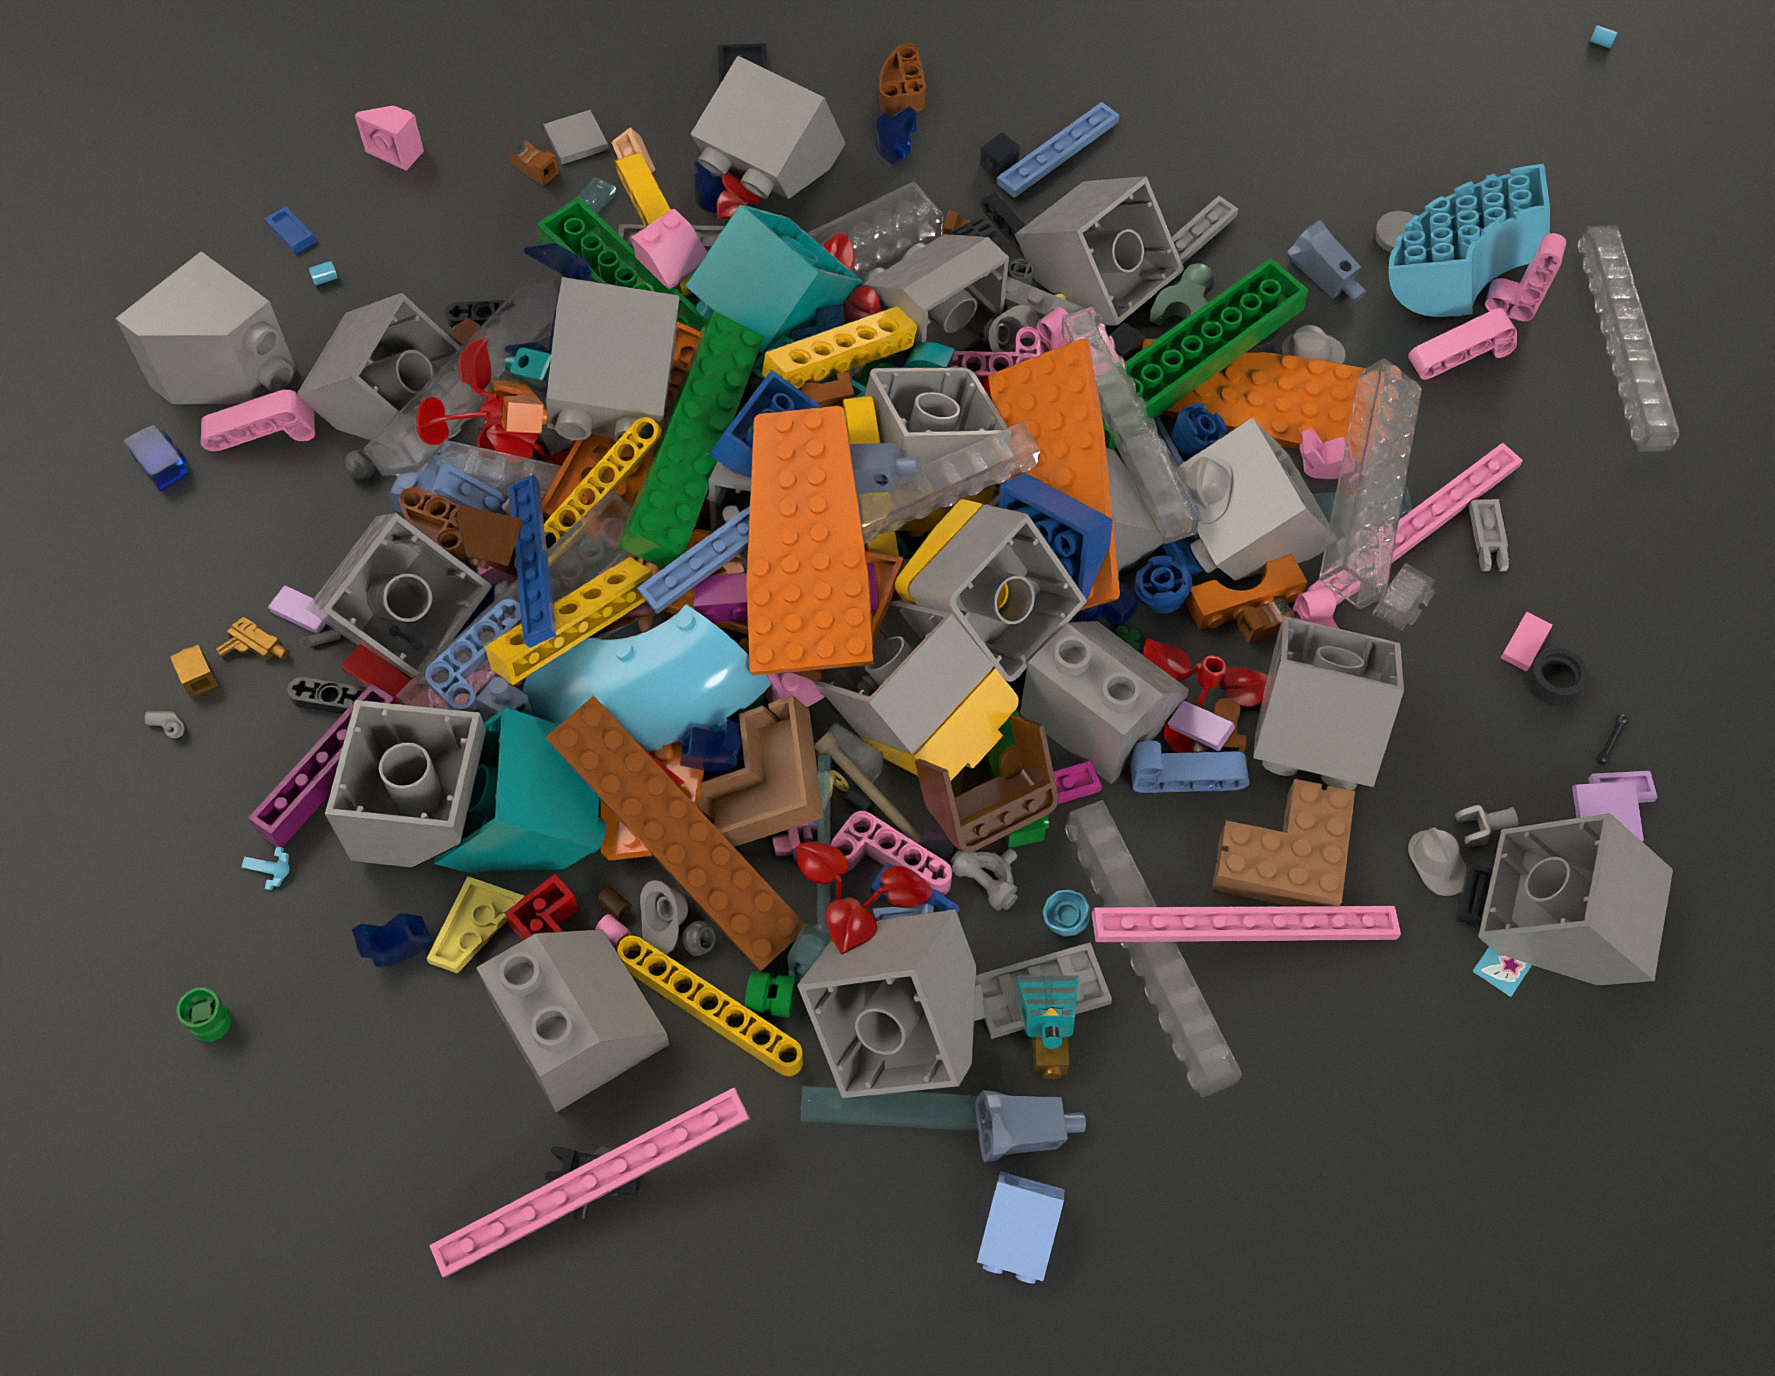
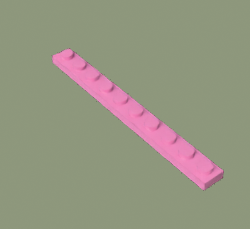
(1449, 501)
(1245, 923)
(589, 1182)

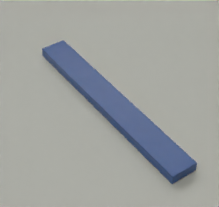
(532, 563)

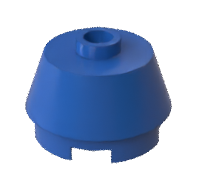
(1196, 429)
(1163, 584)

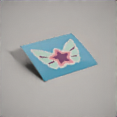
(1501, 971)

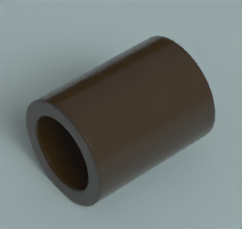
(613, 903)

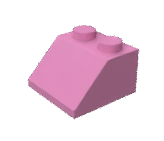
(390, 135)
(669, 248)

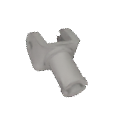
(1486, 822)

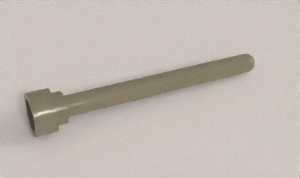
(829, 746)

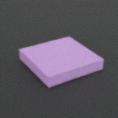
(1613, 798)

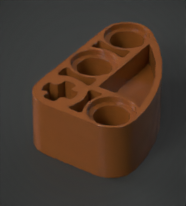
(902, 81)
(423, 516)

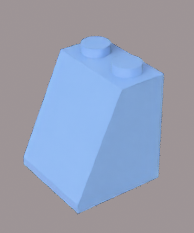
(1021, 1227)

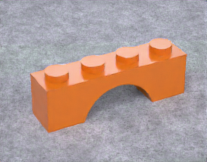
(520, 406)
(1215, 604)

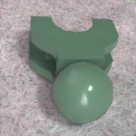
(1184, 297)

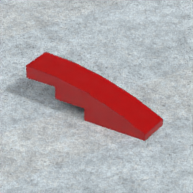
(370, 668)

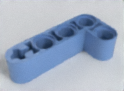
(470, 643)
(1186, 771)

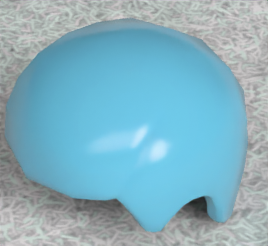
(1066, 912)

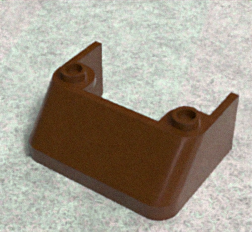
(490, 538)
(1001, 805)

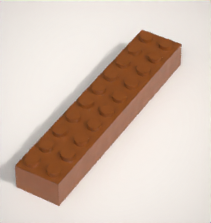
(676, 833)

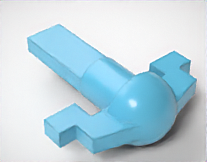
(279, 869)

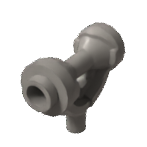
(1000, 891)

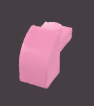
(1321, 458)

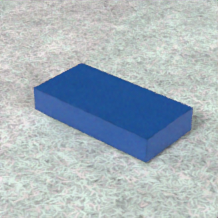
(290, 230)

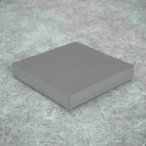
(575, 137)

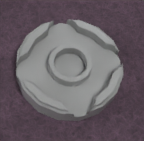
(1390, 227)

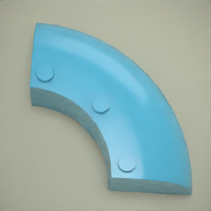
(1469, 241)
(651, 682)

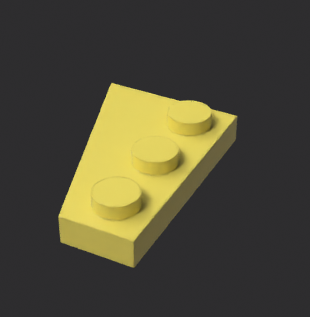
(471, 923)

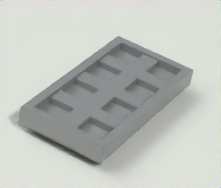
(1000, 986)

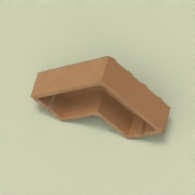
(778, 780)
(1292, 866)

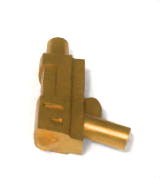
(248, 636)

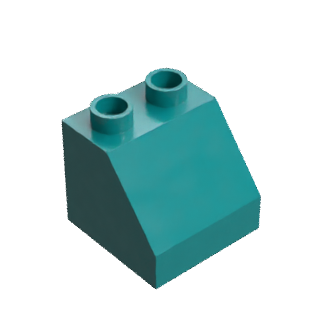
(769, 276)
(525, 804)

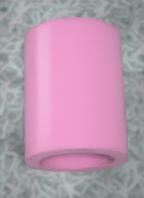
(613, 929)

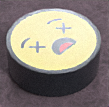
(841, 779)

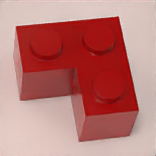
(542, 909)

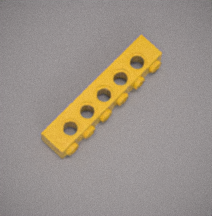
(842, 348)
(576, 619)

